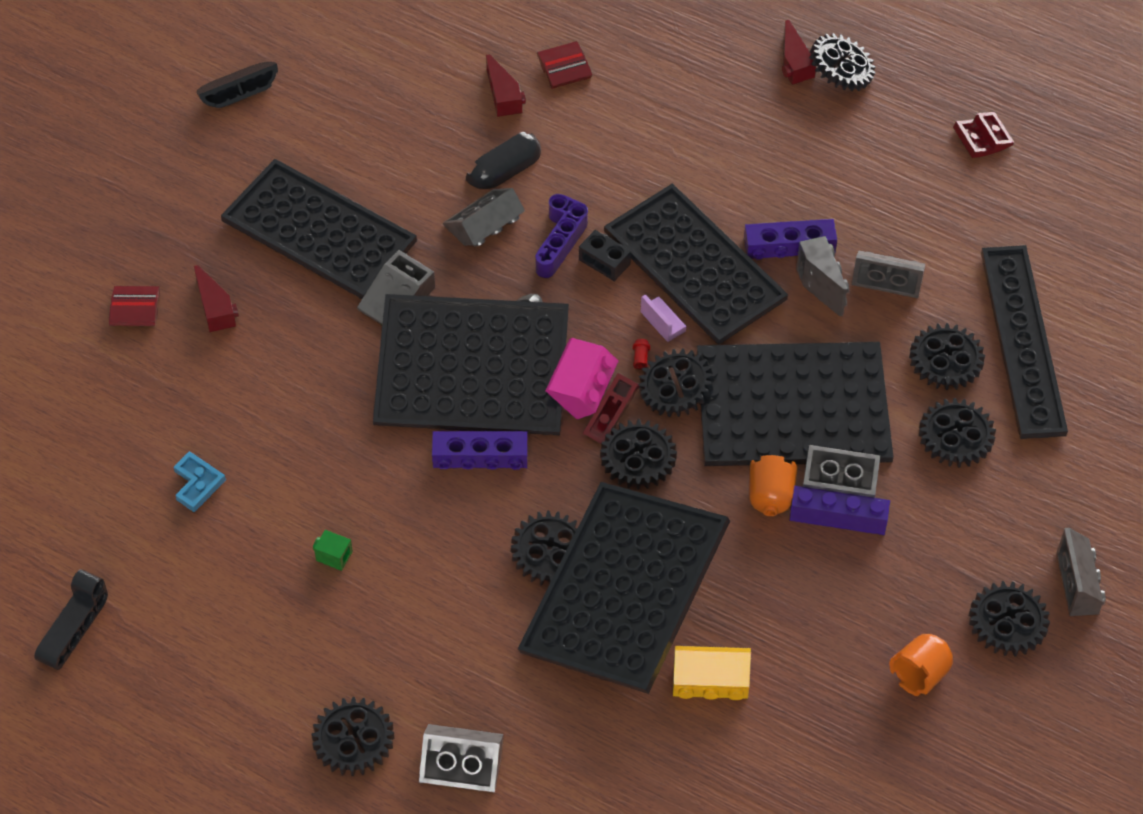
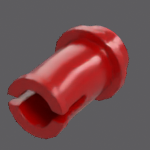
(641, 350)

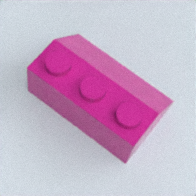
(581, 377)

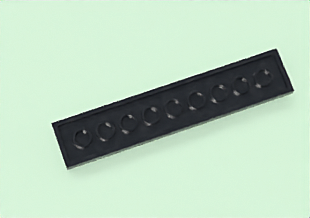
(1024, 342)

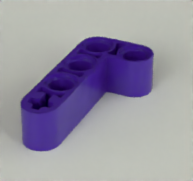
(571, 223)

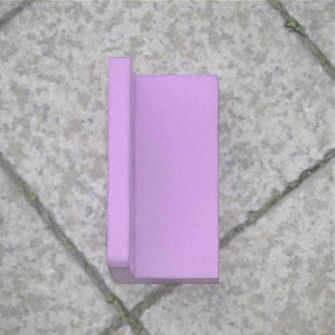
(662, 318)

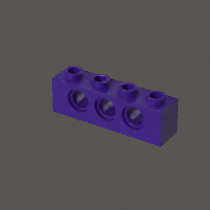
(783, 238)
(469, 442)

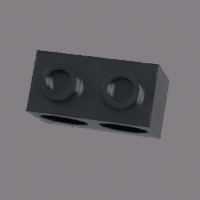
(605, 255)

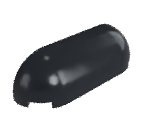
(238, 85)
(505, 161)

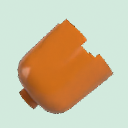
(772, 484)
(922, 664)

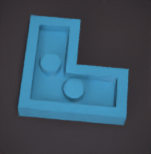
(202, 481)

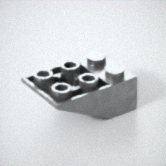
(822, 273)
(400, 277)

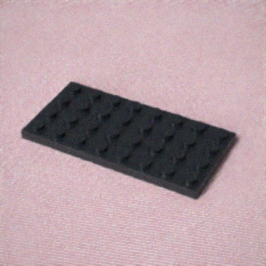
(317, 227)
(696, 263)

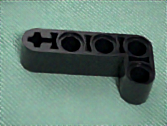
(74, 620)

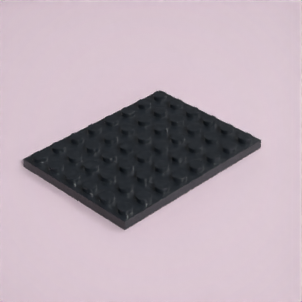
(469, 364)
(794, 397)
(624, 586)

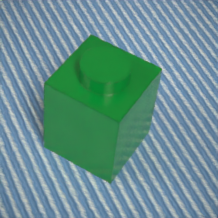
(332, 549)

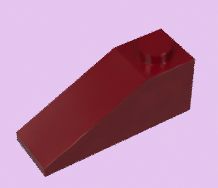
(796, 56)
(504, 89)
(216, 302)
(611, 408)

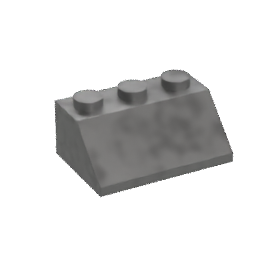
(485, 216)
(888, 274)
(841, 471)
(1079, 574)
(460, 758)

